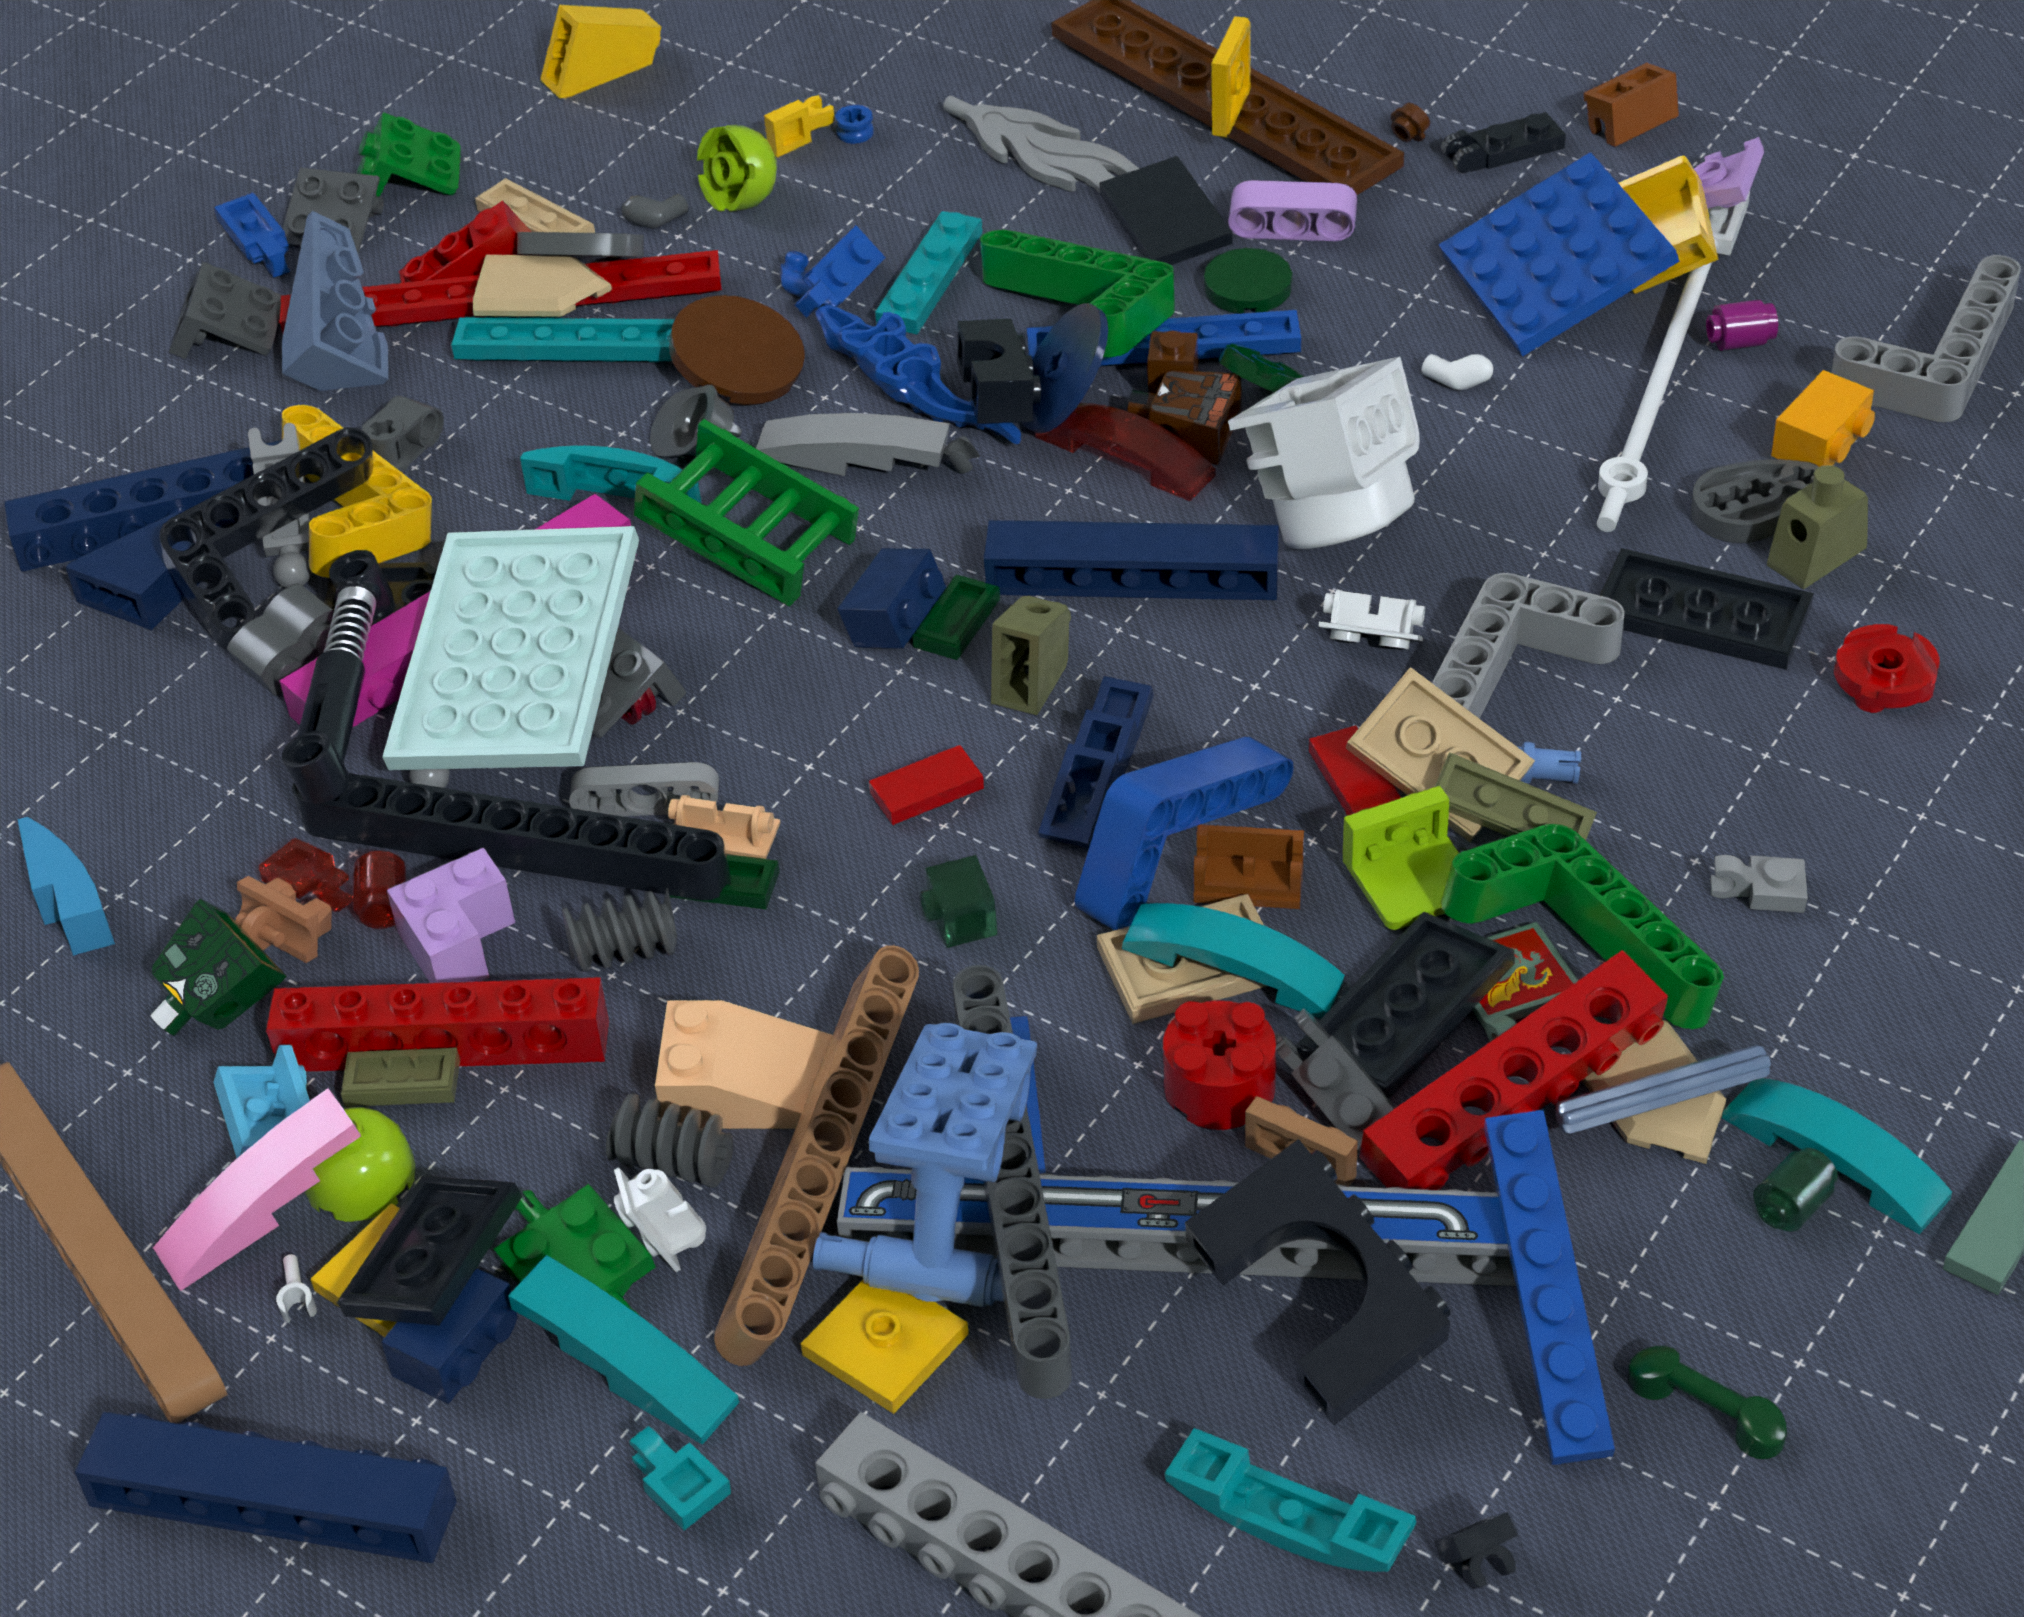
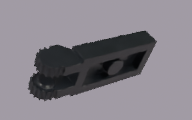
(1503, 143)

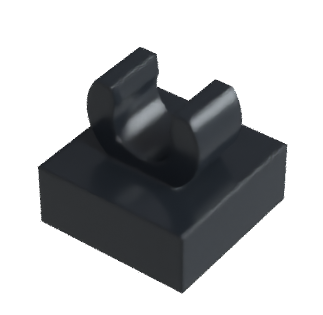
(1477, 1542)

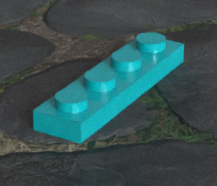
(931, 269)

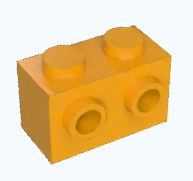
(1824, 421)

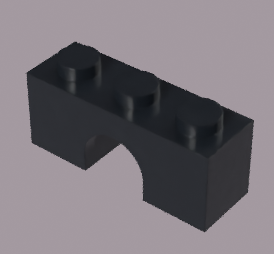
(998, 370)

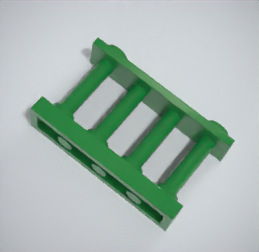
(725, 542)

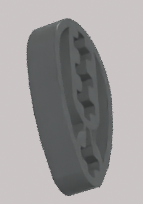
(580, 244)
(1746, 498)

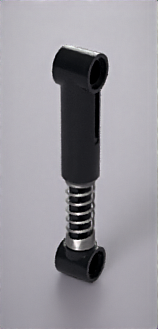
(320, 748)

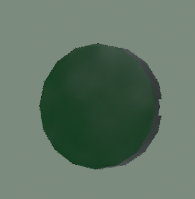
(1248, 280)
(1256, 368)

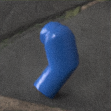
(792, 273)

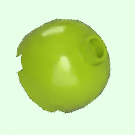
(736, 167)
(367, 1172)

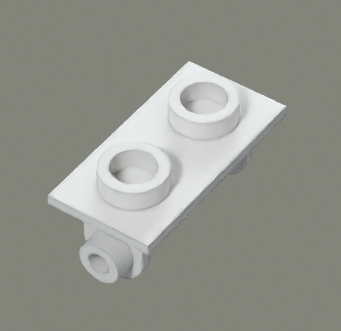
(1352, 617)
(659, 1213)

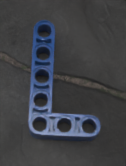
(1164, 800)

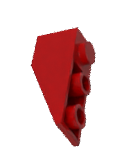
(464, 251)

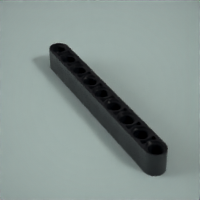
(523, 836)

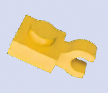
(792, 124)

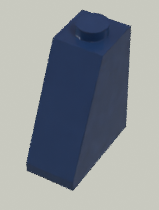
(129, 577)

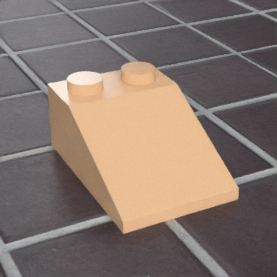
(737, 1064)

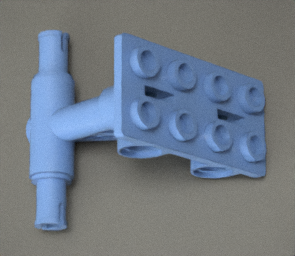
(946, 1126)

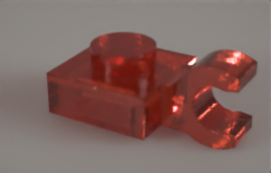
(308, 870)

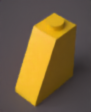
(597, 47)

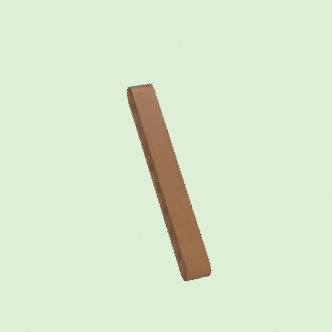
(816, 1158)
(103, 1258)

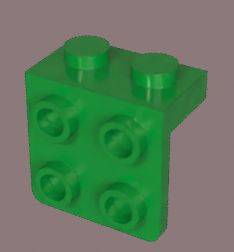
(412, 153)

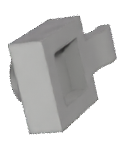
(1767, 881)

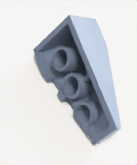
(329, 320)

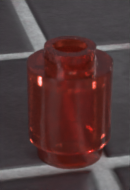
(372, 878)

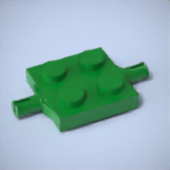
(580, 1236)

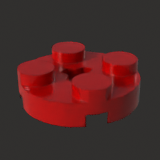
(1875, 688)

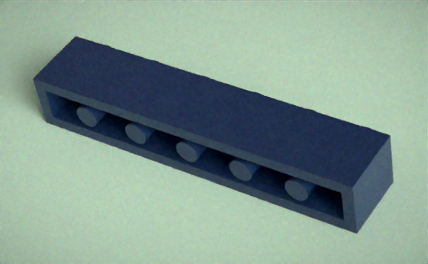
(1133, 559)
(267, 1486)

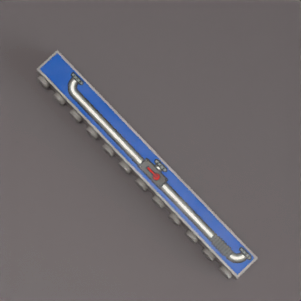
(1142, 1226)

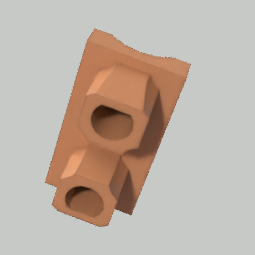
(276, 919)

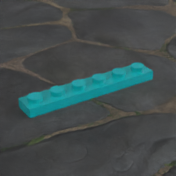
(562, 339)

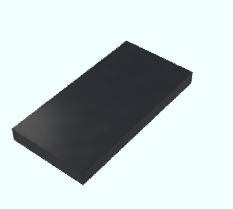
(1708, 608)
(1413, 998)

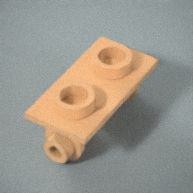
(744, 829)

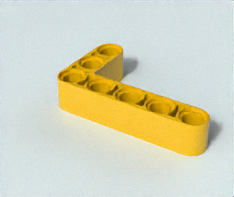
(381, 516)

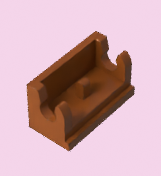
(1632, 103)
(1250, 862)

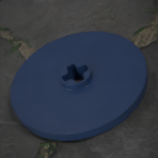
(1067, 365)

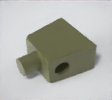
(1819, 528)
(1030, 635)

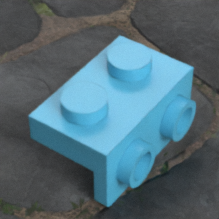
(260, 1096)

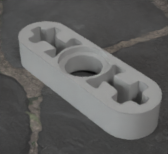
(628, 803)

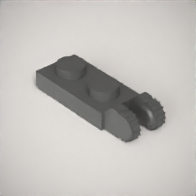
(1335, 1080)

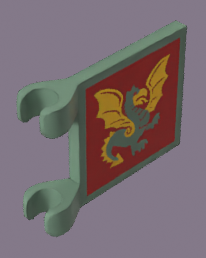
(1529, 983)

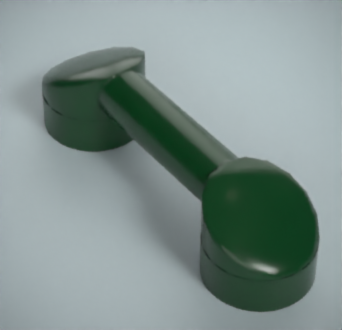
(1760, 1423)

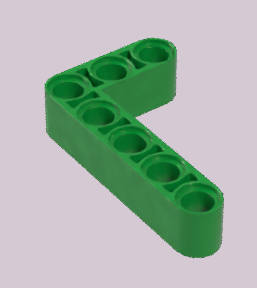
(1127, 288)
(1594, 900)

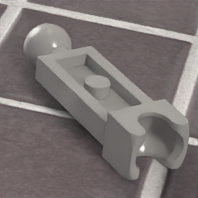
(293, 537)

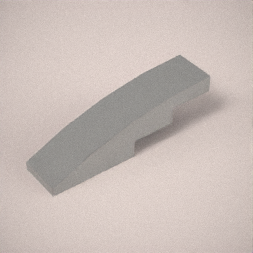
(862, 439)

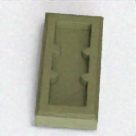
(400, 1077)

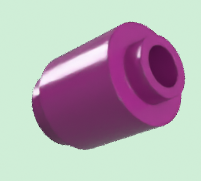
(1742, 324)

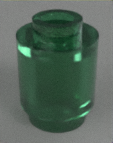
(1795, 1189)

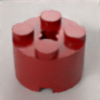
(1218, 1061)

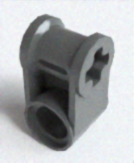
(404, 430)

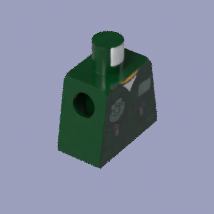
(211, 971)

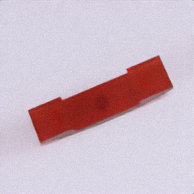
(1171, 461)

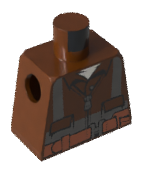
(1193, 408)

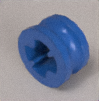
(854, 124)

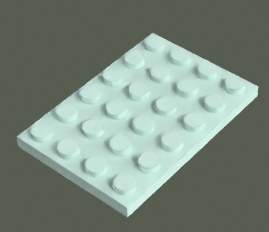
(513, 649)

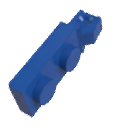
(255, 232)
(839, 271)

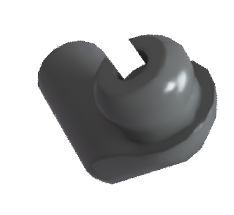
(653, 213)

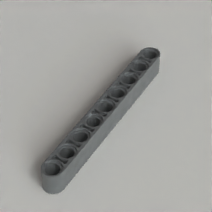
(1020, 1218)

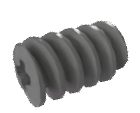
(621, 930)
(668, 1142)

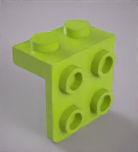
(1401, 855)

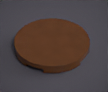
(737, 348)

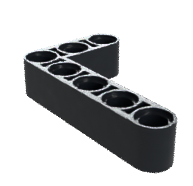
(256, 521)

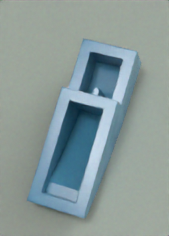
(64, 889)

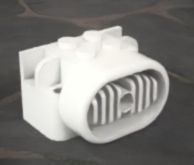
(1335, 452)

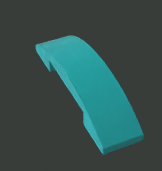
(599, 469)
(1237, 947)
(1858, 1148)
(1285, 1512)

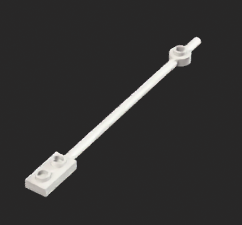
(1625, 477)

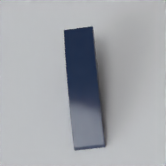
(1095, 760)

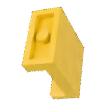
(1677, 206)

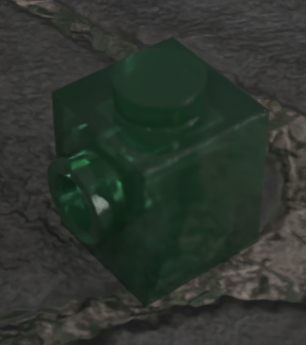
(959, 901)

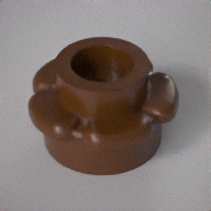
(1409, 123)

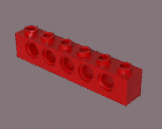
(1611, 991)
(482, 1019)

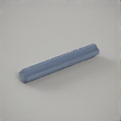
(1662, 1089)

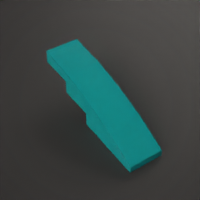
(625, 1348)

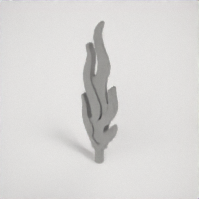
(1039, 145)

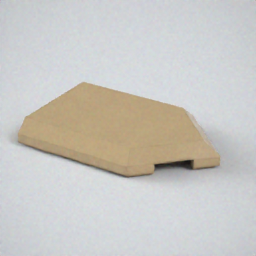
(534, 285)
(1680, 1126)

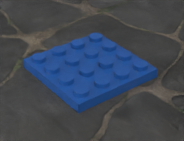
(1558, 253)

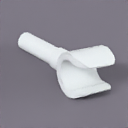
(294, 1290)

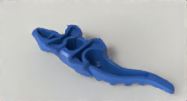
(900, 368)

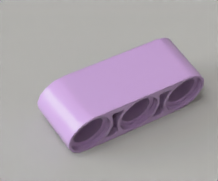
(1317, 211)

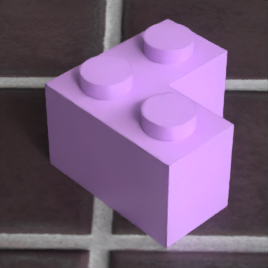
(448, 913)

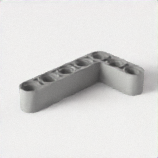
(1940, 383)
(1529, 614)

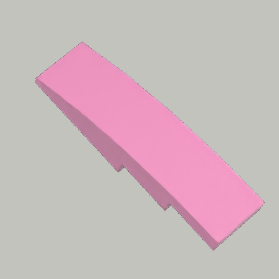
(265, 1177)

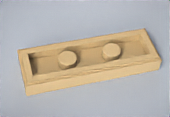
(533, 209)

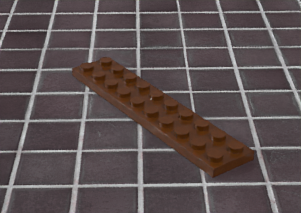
(1273, 117)

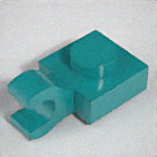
(678, 1482)

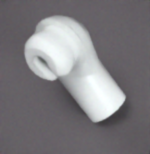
(1460, 373)

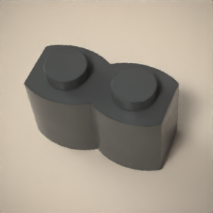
(283, 638)

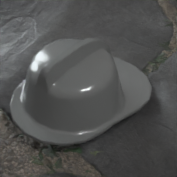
(678, 420)

